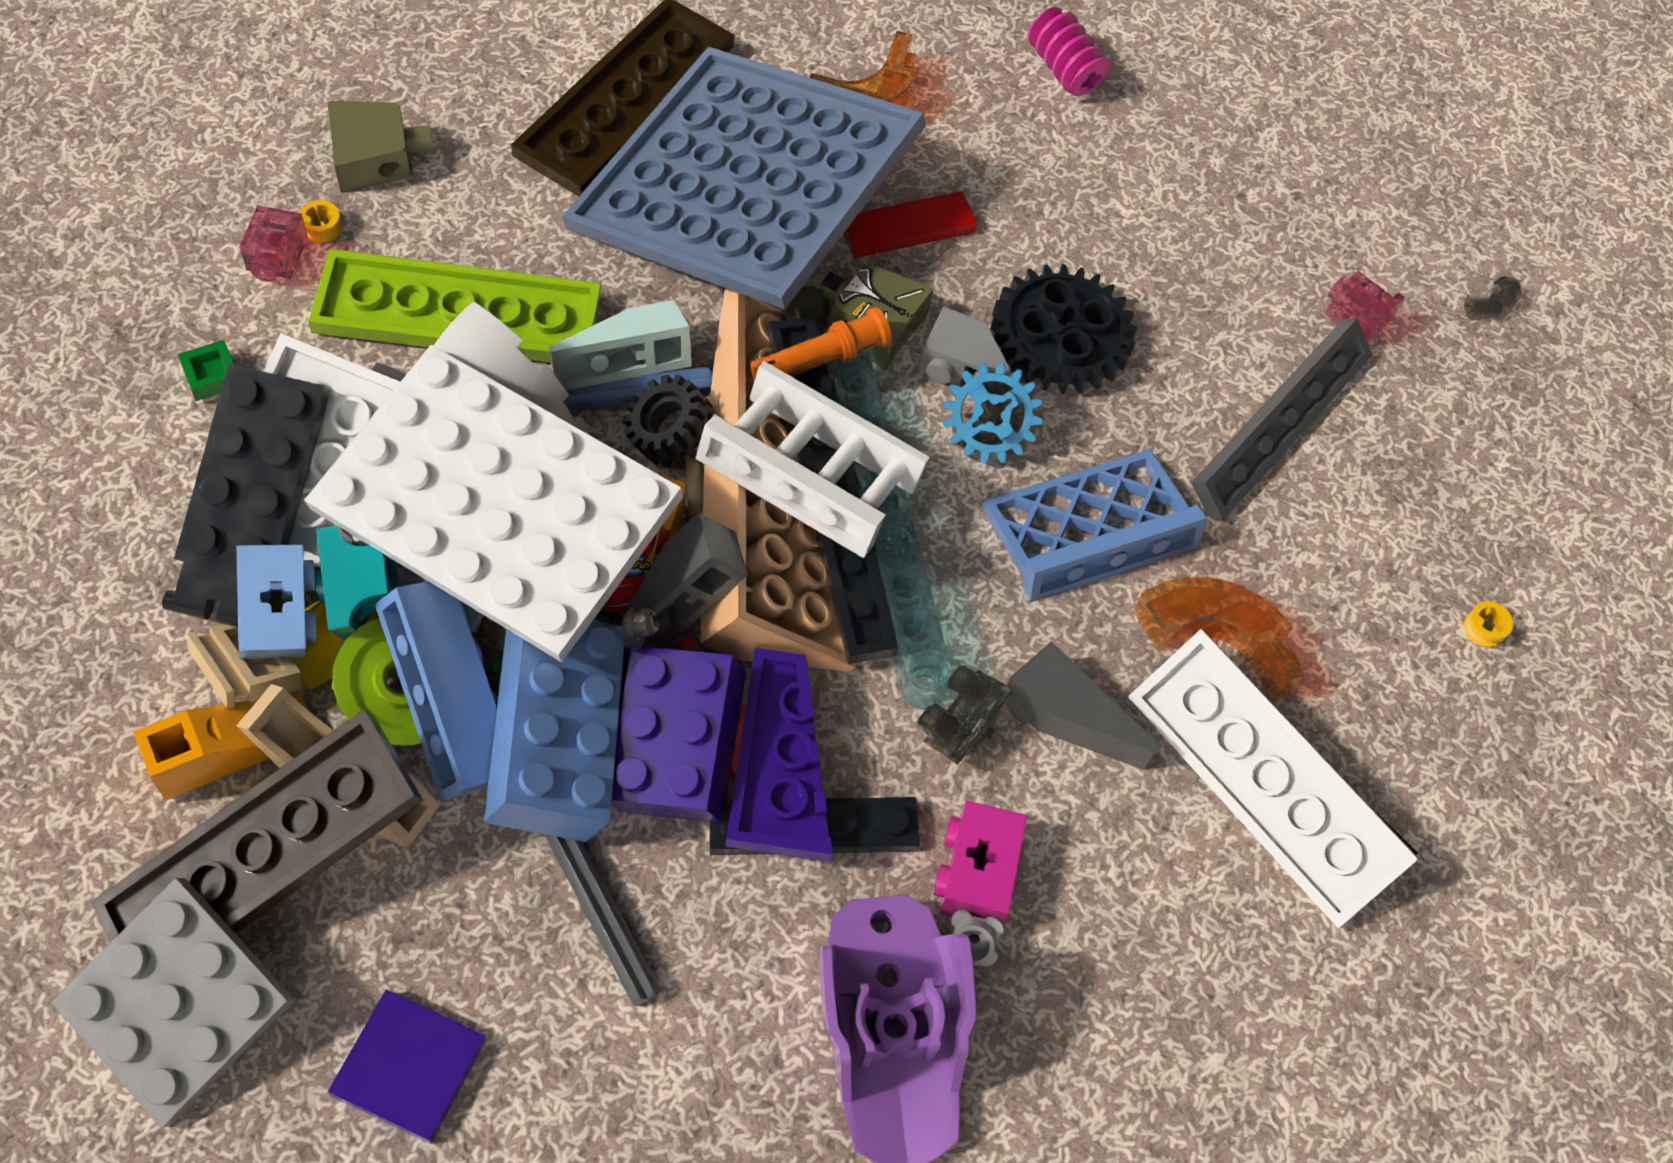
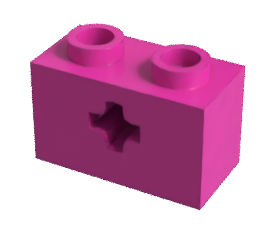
(997, 839)

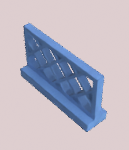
(1110, 548)

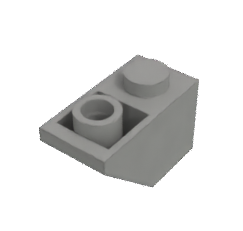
(961, 345)

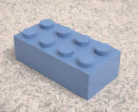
(556, 736)

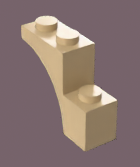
(287, 729)

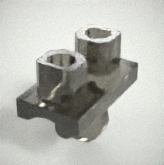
(968, 718)

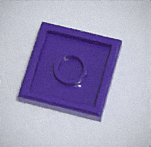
(407, 1066)

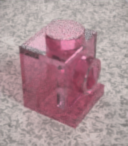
(273, 252)
(1362, 300)

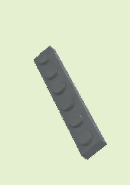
(1281, 419)

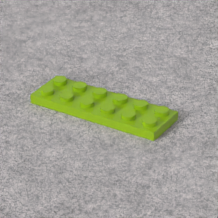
(419, 299)

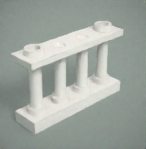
(795, 488)

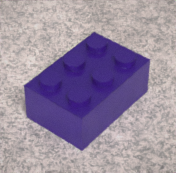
(677, 733)

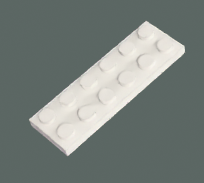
(1272, 779)

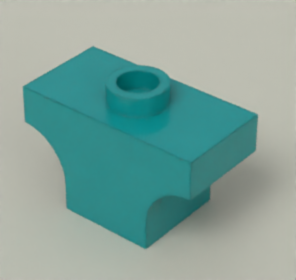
(351, 580)

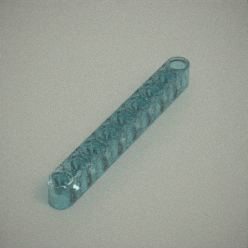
(897, 532)

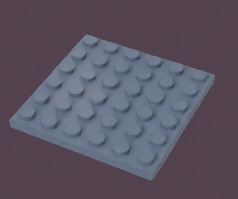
(746, 175)

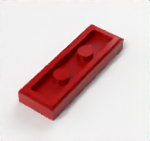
(910, 224)

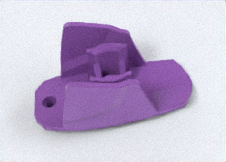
(899, 1045)

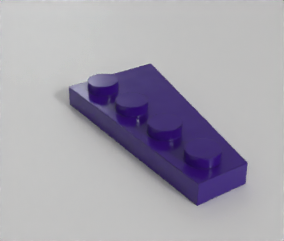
(778, 777)

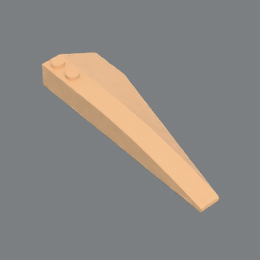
(786, 593)

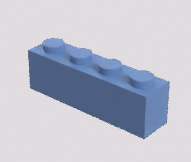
(442, 684)

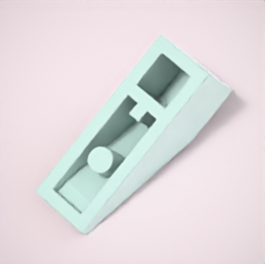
(624, 347)

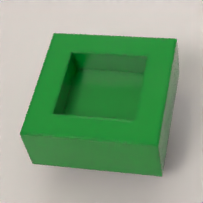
(206, 368)

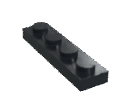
(852, 823)

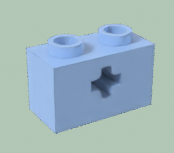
(258, 574)

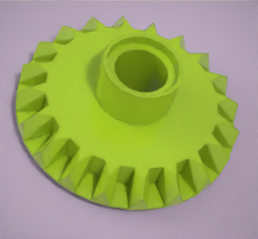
(362, 683)

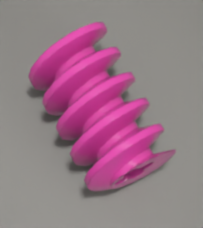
(1068, 51)

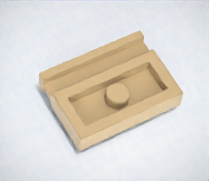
(235, 677)

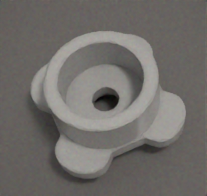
(986, 928)

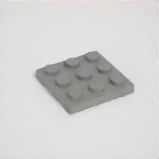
(173, 1002)

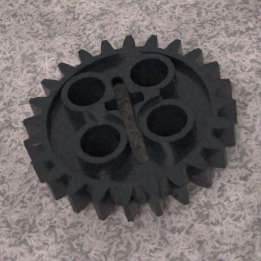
(1063, 328)

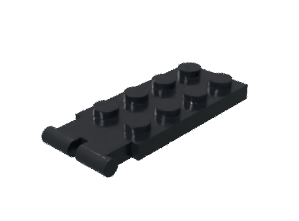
(245, 484)

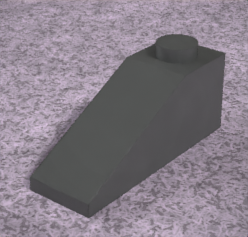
(689, 577)
(1073, 708)

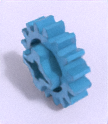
(980, 394)

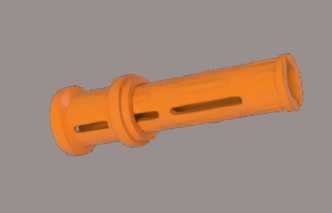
(840, 342)

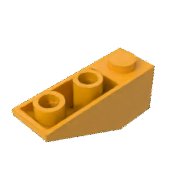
(198, 747)

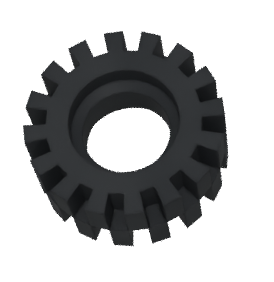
(653, 409)

